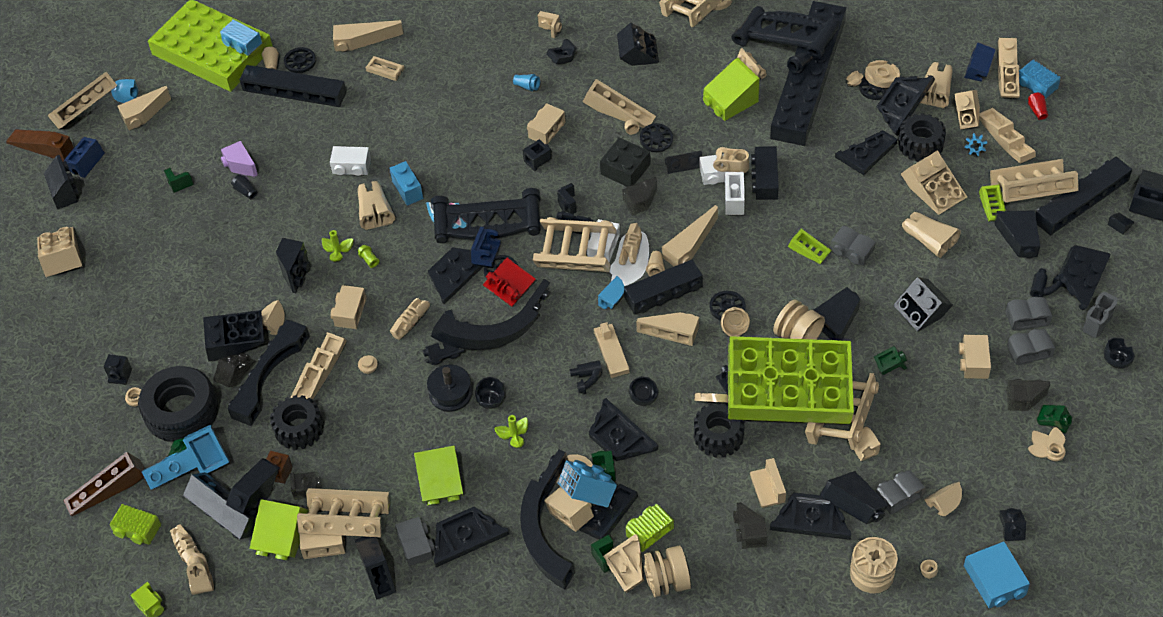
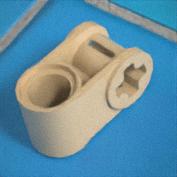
(733, 160)
(198, 574)

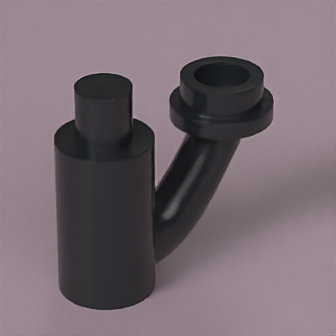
(1039, 284)
(587, 369)

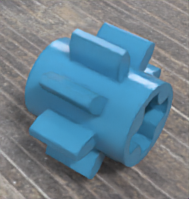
(979, 140)

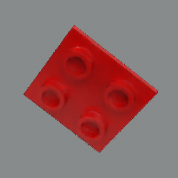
(508, 282)

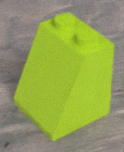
(732, 90)
(438, 475)
(276, 530)

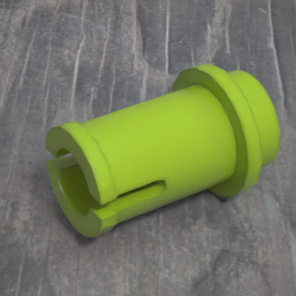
(366, 253)

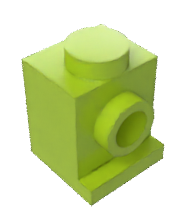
(148, 601)

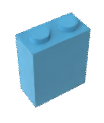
(996, 575)

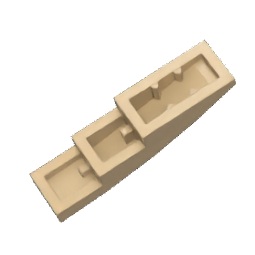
(1004, 133)
(319, 367)

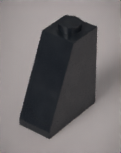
(1019, 231)
(839, 313)
(253, 487)
(855, 497)
(375, 566)

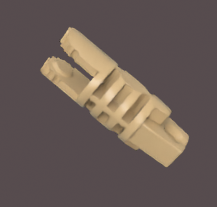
(631, 244)
(409, 318)
(183, 542)

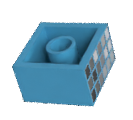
(587, 483)

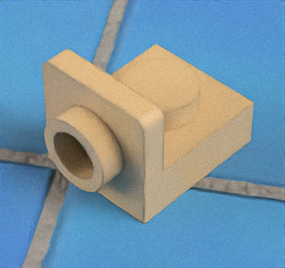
(550, 21)

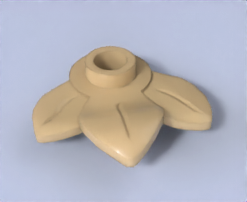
(1045, 444)

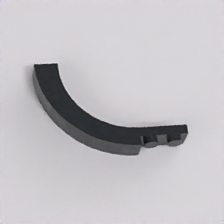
(490, 336)
(549, 563)

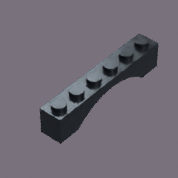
(288, 341)

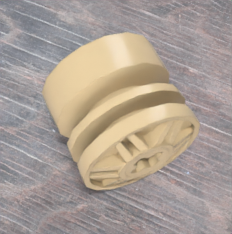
(798, 322)
(667, 571)
(869, 574)

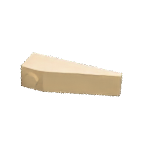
(358, 35)
(82, 100)
(614, 104)
(686, 243)

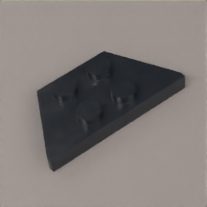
(902, 99)
(453, 272)
(1082, 272)
(618, 434)
(811, 516)
(464, 534)

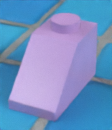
(238, 160)

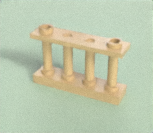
(695, 15)
(1034, 180)
(580, 261)
(854, 436)
(344, 501)

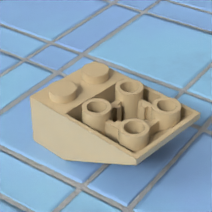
(934, 183)
(58, 251)

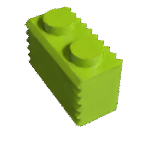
(135, 525)
(650, 526)

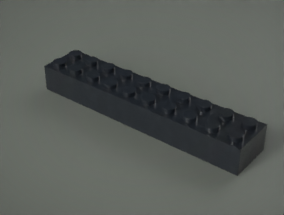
(804, 89)

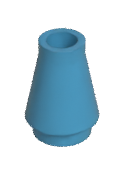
(530, 82)

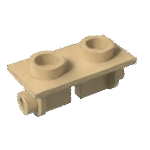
(751, 63)

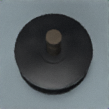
(449, 387)

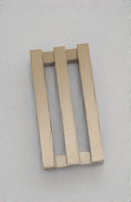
(383, 70)

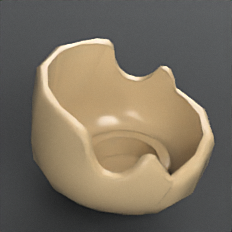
(735, 321)

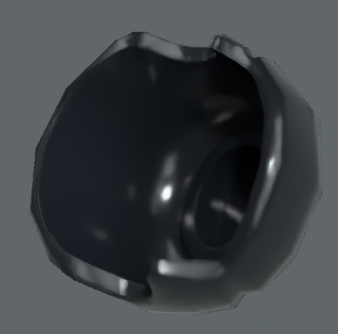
(1118, 354)
(643, 391)
(489, 392)

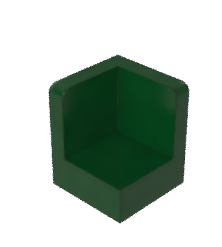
(179, 181)
(599, 549)

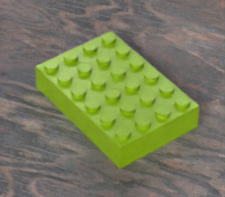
(195, 44)
(790, 380)

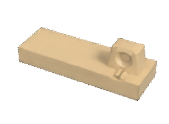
(611, 350)

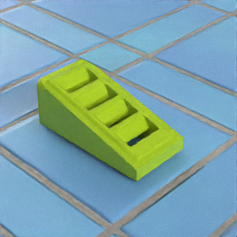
(991, 190)
(800, 247)

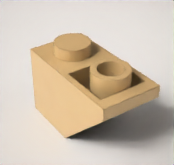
(968, 108)

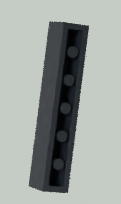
(293, 85)
(1090, 191)

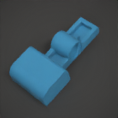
(202, 452)

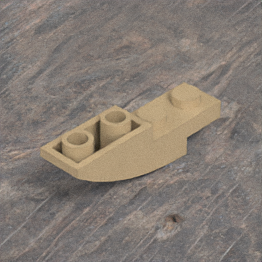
(1007, 68)

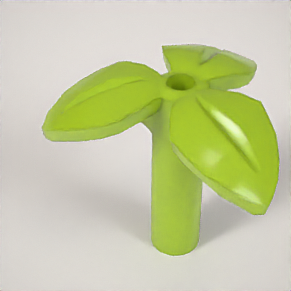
(334, 246)
(515, 429)

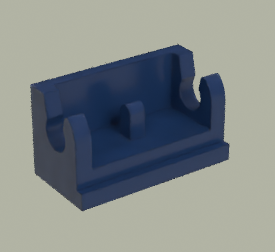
(979, 62)
(84, 156)
(484, 247)

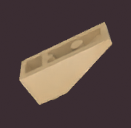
(141, 109)
(673, 327)

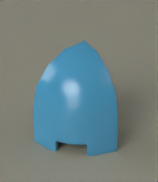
(125, 90)
(611, 294)

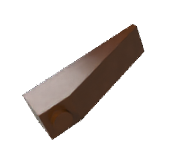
(42, 142)
(110, 481)

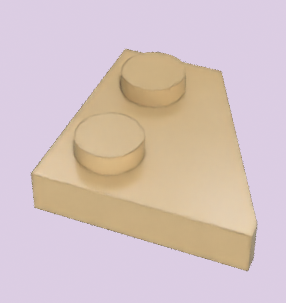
(626, 563)

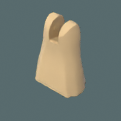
(939, 92)
(374, 207)
(931, 233)

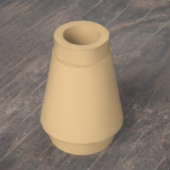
(270, 57)
(655, 263)

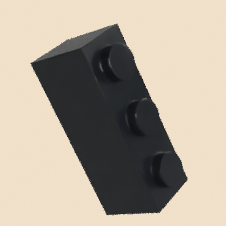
(765, 173)

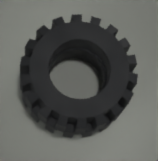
(918, 127)
(301, 434)
(717, 442)

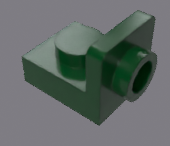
(890, 360)
(605, 460)

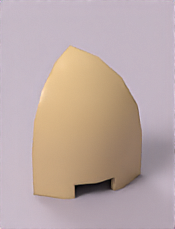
(273, 317)
(868, 446)
(946, 499)

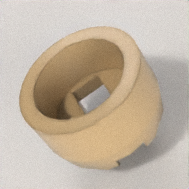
(631, 126)
(926, 567)

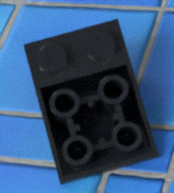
(1148, 195)
(232, 333)

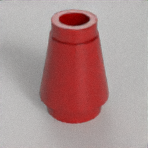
(1038, 105)

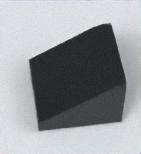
(1120, 222)

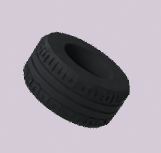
(168, 385)

